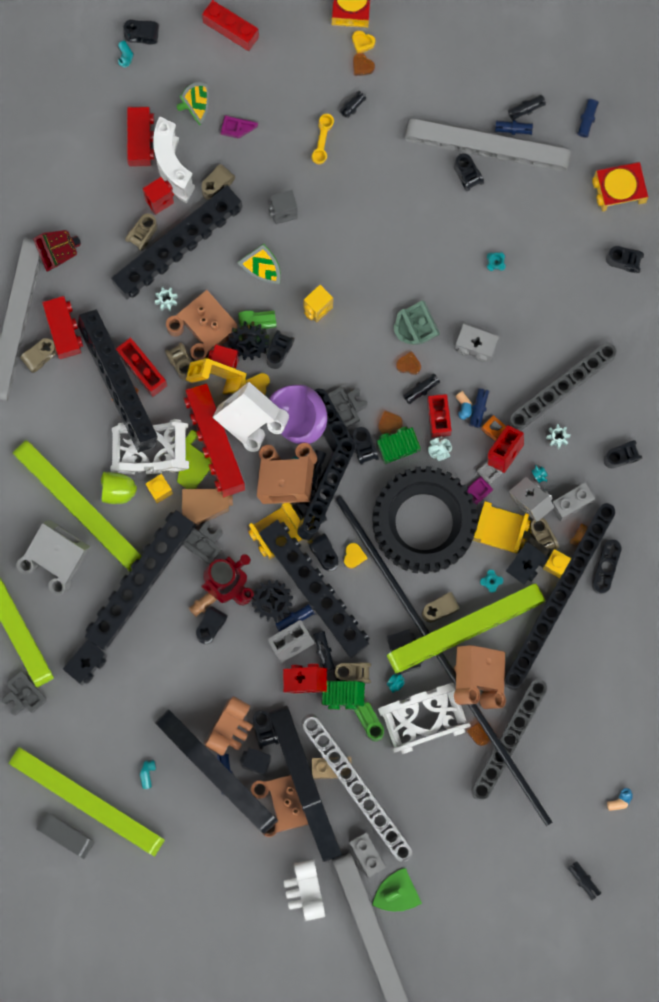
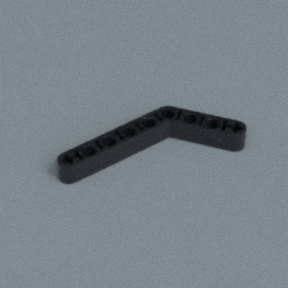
(331, 470)
(216, 771)
(305, 784)

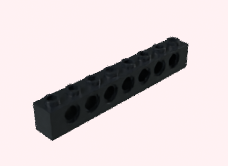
(224, 197)
(117, 381)
(269, 536)
(94, 631)

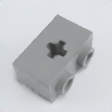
(466, 341)
(532, 499)
(573, 502)
(291, 641)
(367, 855)

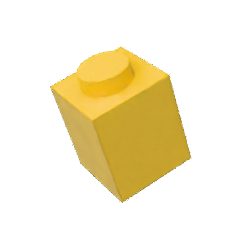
(159, 488)
(556, 563)

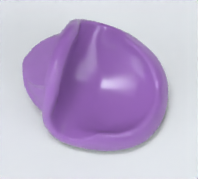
(305, 412)

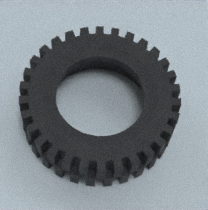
(431, 483)

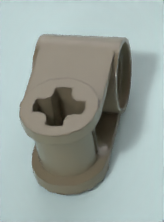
(217, 180)
(141, 235)
(37, 355)
(179, 358)
(545, 536)
(442, 606)
(354, 672)

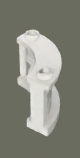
(167, 162)
(174, 461)
(399, 708)

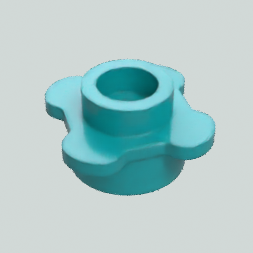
(496, 256)
(540, 473)
(491, 576)
(396, 682)

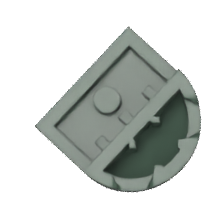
(415, 325)

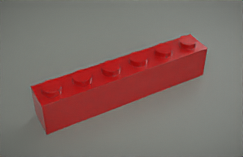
(215, 441)

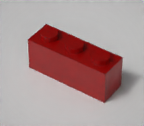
(230, 25)
(139, 136)
(62, 327)
(141, 367)

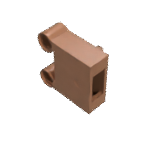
(206, 322)
(286, 479)
(480, 670)
(226, 726)
(286, 804)

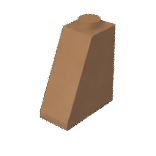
(204, 504)

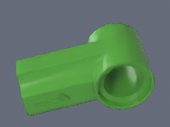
(266, 319)
(369, 720)

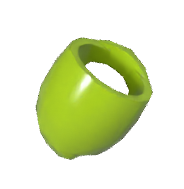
(117, 488)

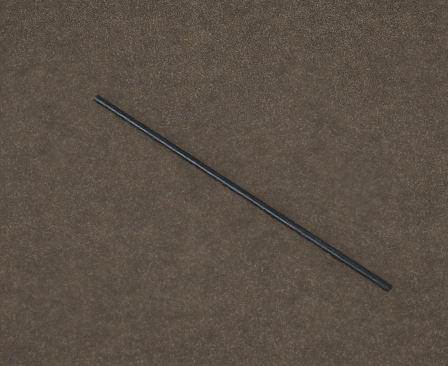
(443, 660)

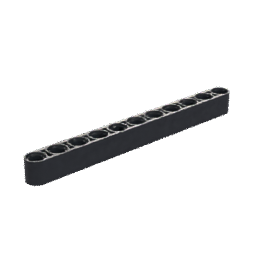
(564, 587)

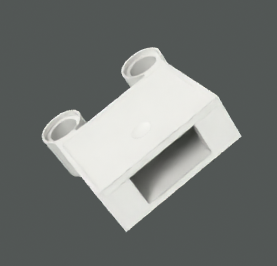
(248, 411)
(308, 890)

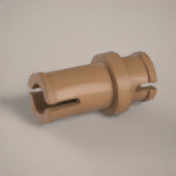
(202, 604)

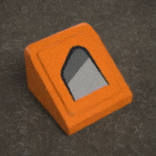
(493, 428)

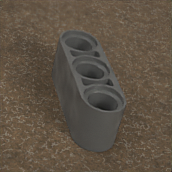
(65, 835)

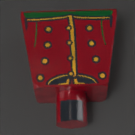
(56, 248)

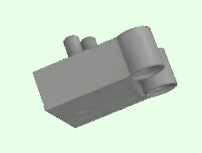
(56, 552)

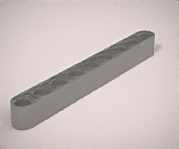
(488, 145)
(17, 314)
(360, 796)
(369, 928)

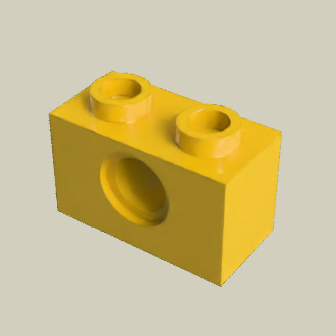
(317, 304)

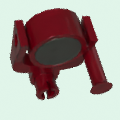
(221, 574)

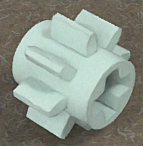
(168, 303)
(555, 432)
(440, 448)

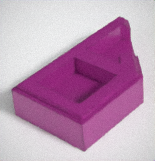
(237, 127)
(479, 490)

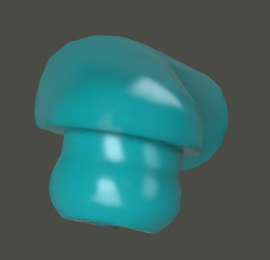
(127, 54)
(145, 773)

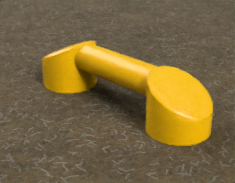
(325, 124)

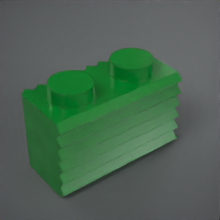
(398, 445)
(344, 694)

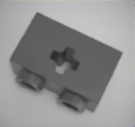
(283, 207)

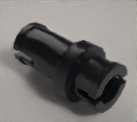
(350, 106)

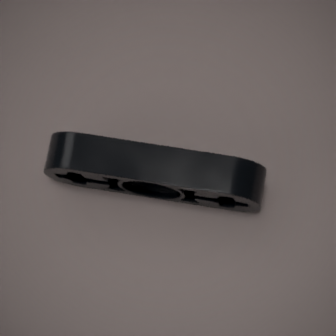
(616, 554)

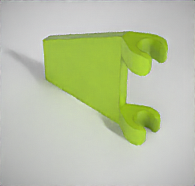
(198, 464)

